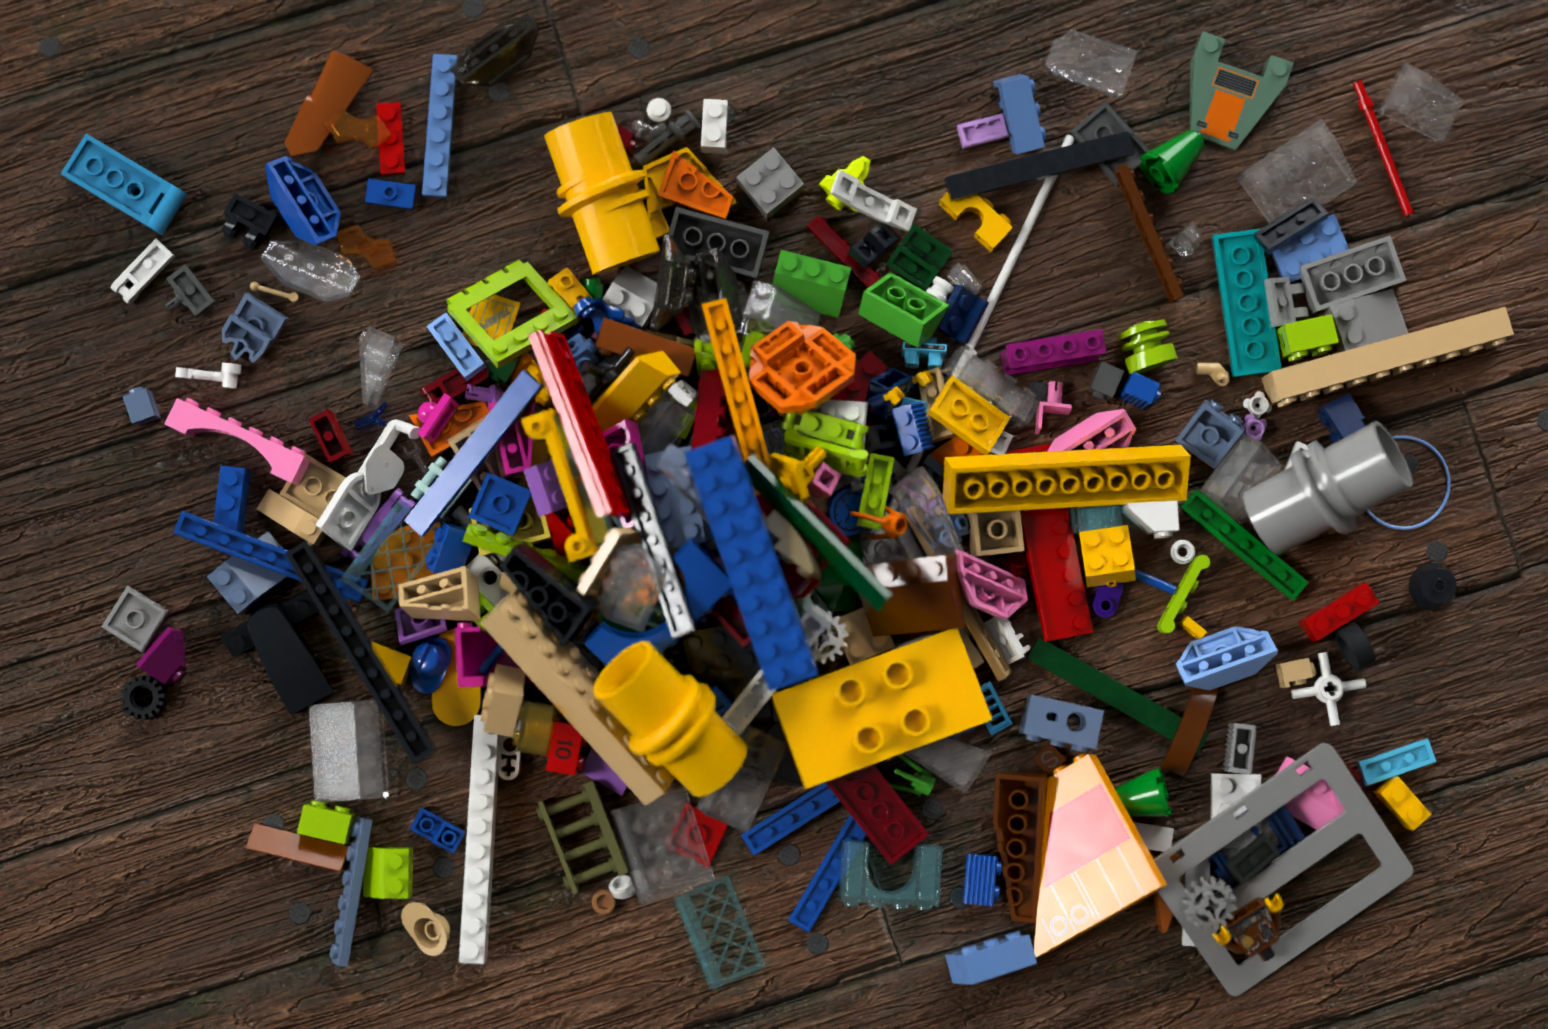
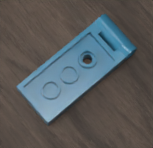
(116, 180)

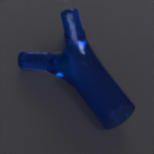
(371, 418)

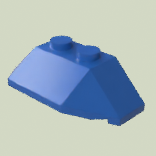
(302, 201)

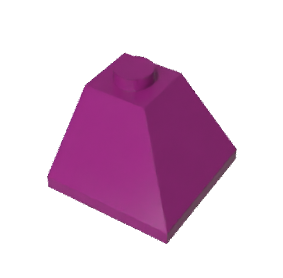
(165, 657)

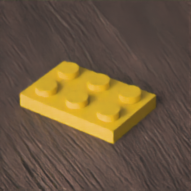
(968, 415)

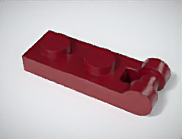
(452, 384)

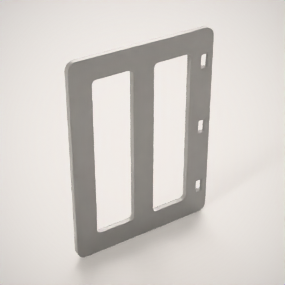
(1356, 818)

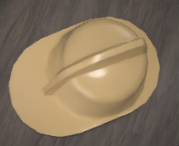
(426, 928)

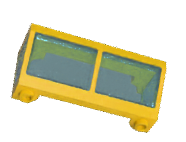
(589, 527)

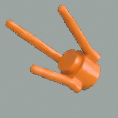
(893, 524)

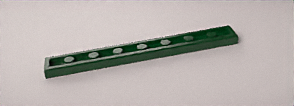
(817, 534)
(1107, 689)

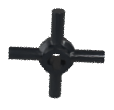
(606, 372)

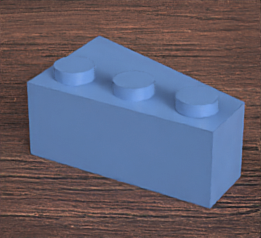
(1021, 113)
(991, 959)

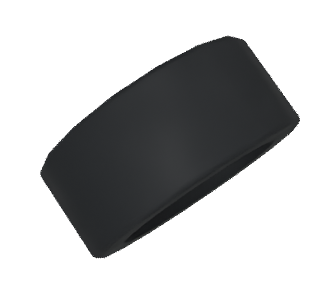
(1355, 646)

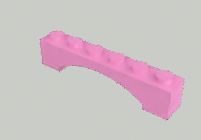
(190, 420)

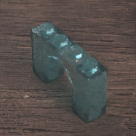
(920, 890)

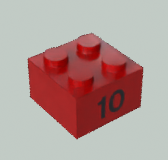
(566, 750)

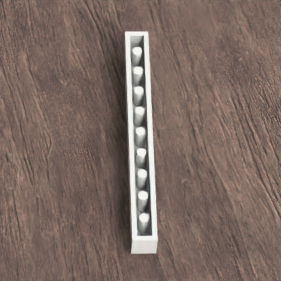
(479, 846)

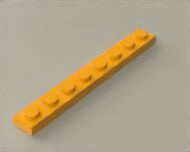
(735, 382)

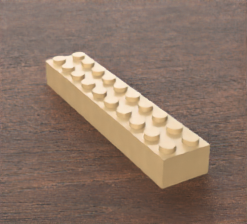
(1387, 356)
(569, 684)

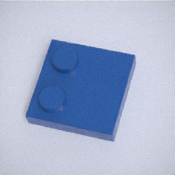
(500, 504)

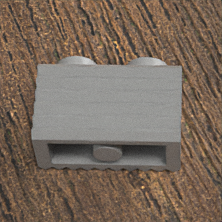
(1240, 748)

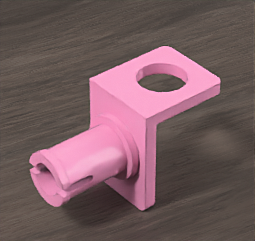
(1053, 405)

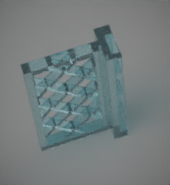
(372, 549)
(699, 941)

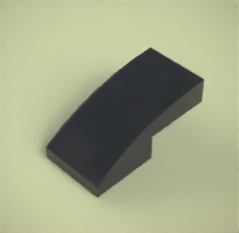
(872, 245)

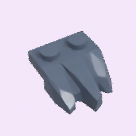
(252, 327)

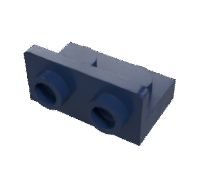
(963, 314)

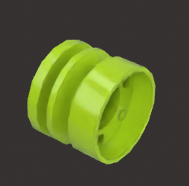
(1147, 346)

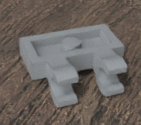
(1280, 301)

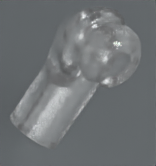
(646, 131)

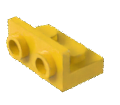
(568, 289)

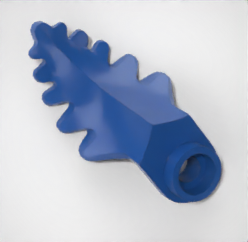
(597, 309)

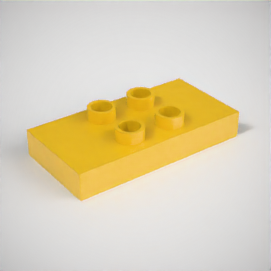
(880, 708)

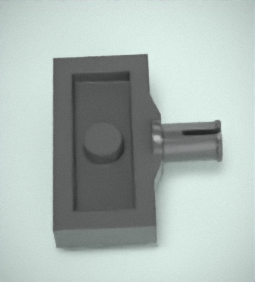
(189, 292)

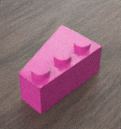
(516, 445)

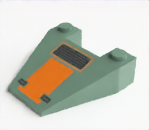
(1228, 99)

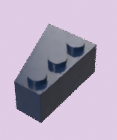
(1341, 418)

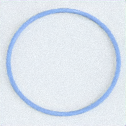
(1446, 495)

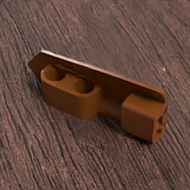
(334, 91)

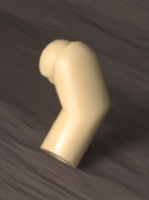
(1215, 371)

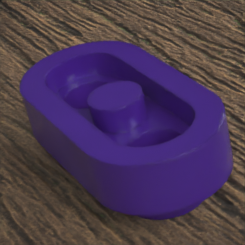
(1109, 594)

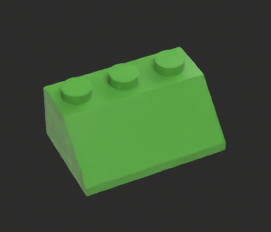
(813, 281)
(902, 309)

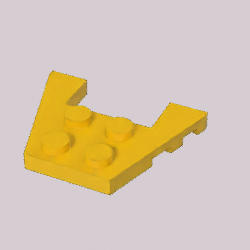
(655, 173)

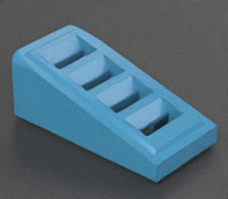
(998, 704)

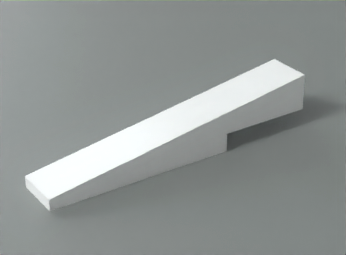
(757, 691)

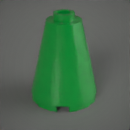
(1171, 160)
(1145, 795)

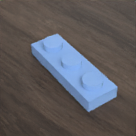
(456, 346)

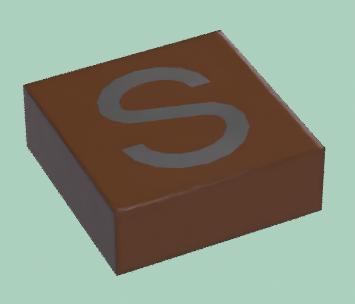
(1049, 758)

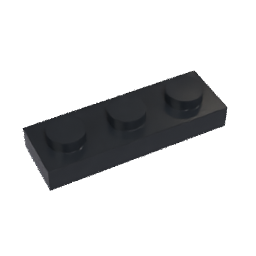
(1290, 225)

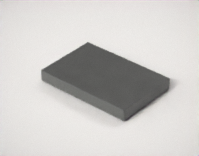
(1105, 122)

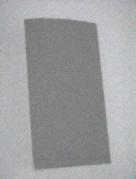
(1351, 274)

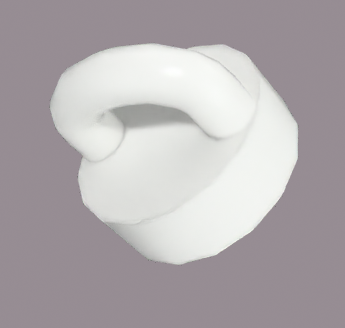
(622, 887)

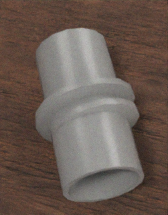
(1327, 488)

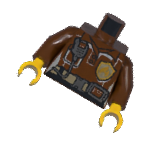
(1253, 928)

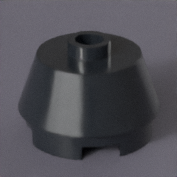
(1433, 586)

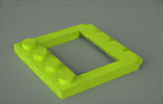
(517, 341)

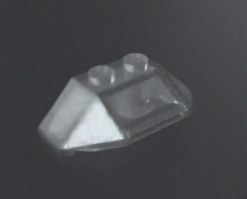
(311, 269)

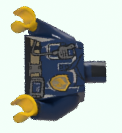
(887, 391)

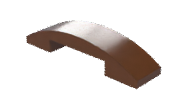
(1190, 730)

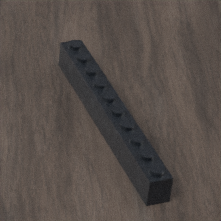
(361, 652)

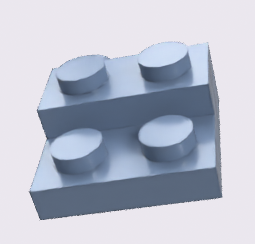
(1210, 433)

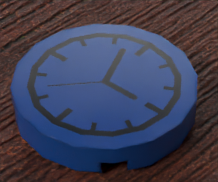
(839, 509)

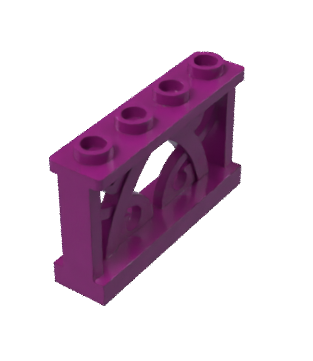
(1053, 352)

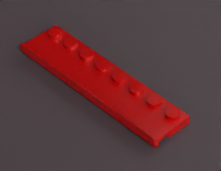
(580, 424)
(1054, 569)

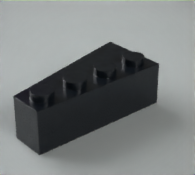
(549, 592)

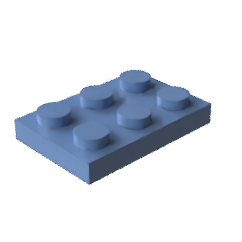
(1310, 246)

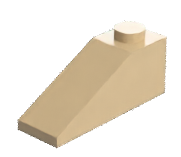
(291, 517)

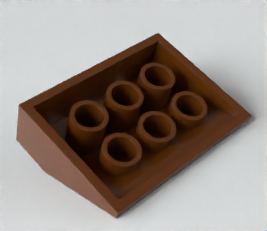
(923, 596)

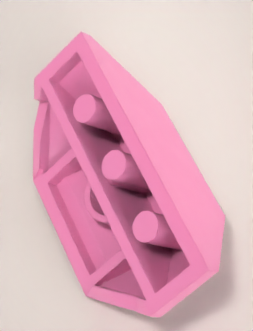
(1098, 431)
(989, 586)
(1315, 804)

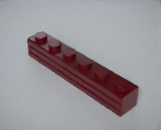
(839, 248)

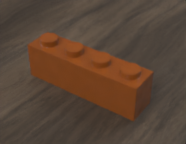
(618, 336)

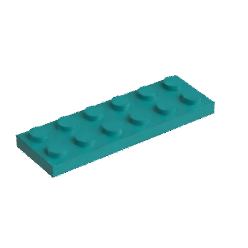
(1244, 303)

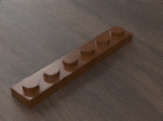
(1145, 224)

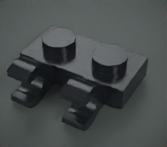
(245, 212)

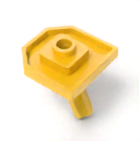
(796, 473)

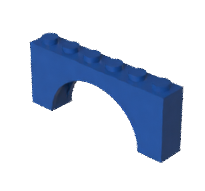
(704, 585)

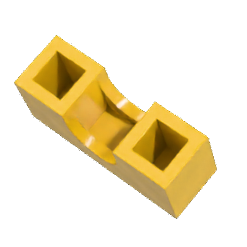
(993, 227)

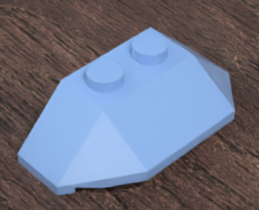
(1225, 657)

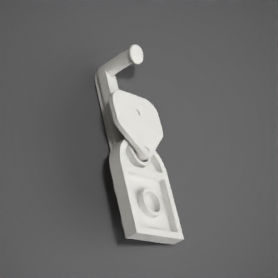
(361, 491)

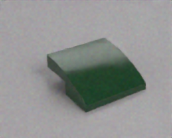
(919, 257)

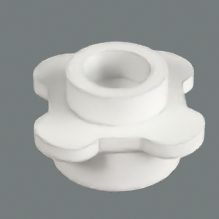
(1265, 406)

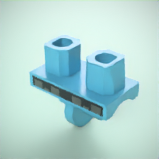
(929, 349)

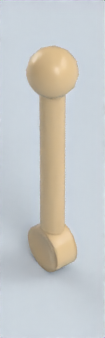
(293, 297)

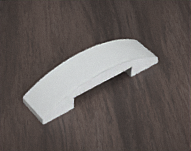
(871, 202)

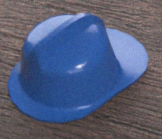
(430, 664)

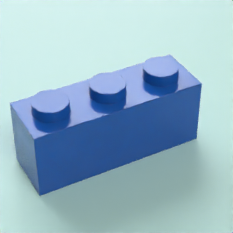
(232, 497)

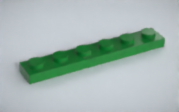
(1244, 545)

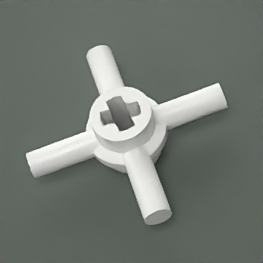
(1328, 679)

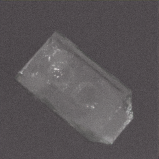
(1091, 62)

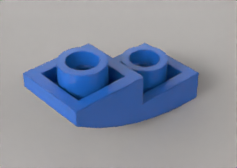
(437, 830)

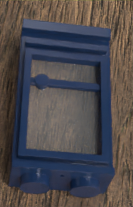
(1277, 826)

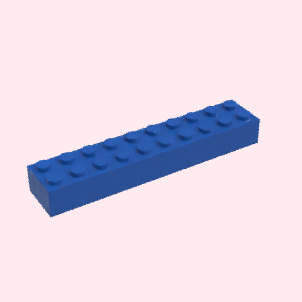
(751, 563)

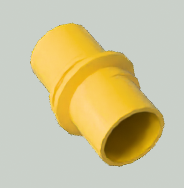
(601, 192)
(670, 719)

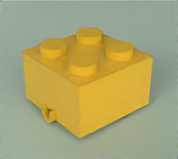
(1107, 556)

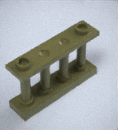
(606, 841)

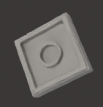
(135, 619)

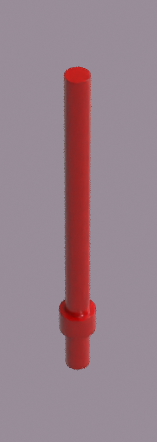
(1366, 104)

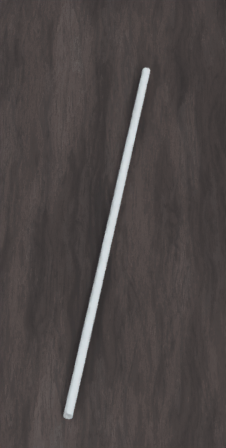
(999, 285)

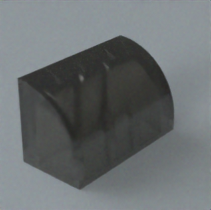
(882, 439)

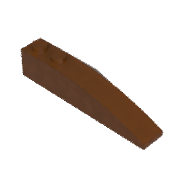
(1019, 832)

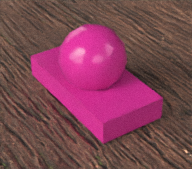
(435, 417)

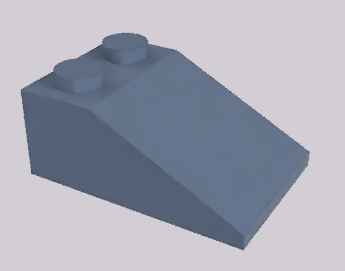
(244, 582)

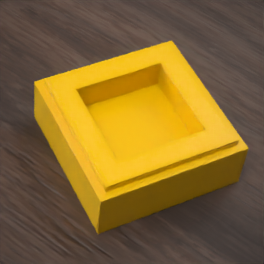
(1192, 628)

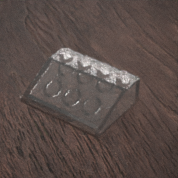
(1298, 171)
(348, 751)
(662, 846)

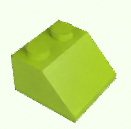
(388, 873)

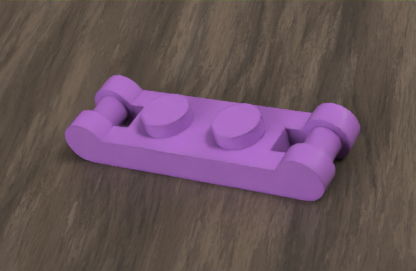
(377, 519)

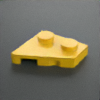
(527, 363)

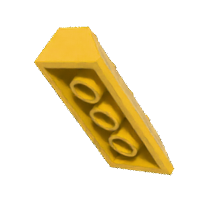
(636, 390)

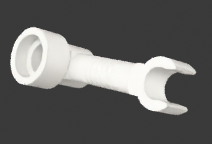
(227, 376)

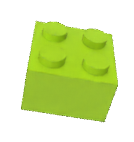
(1306, 337)

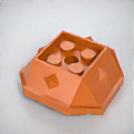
(800, 367)

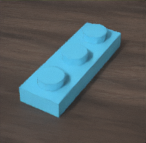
(1396, 761)

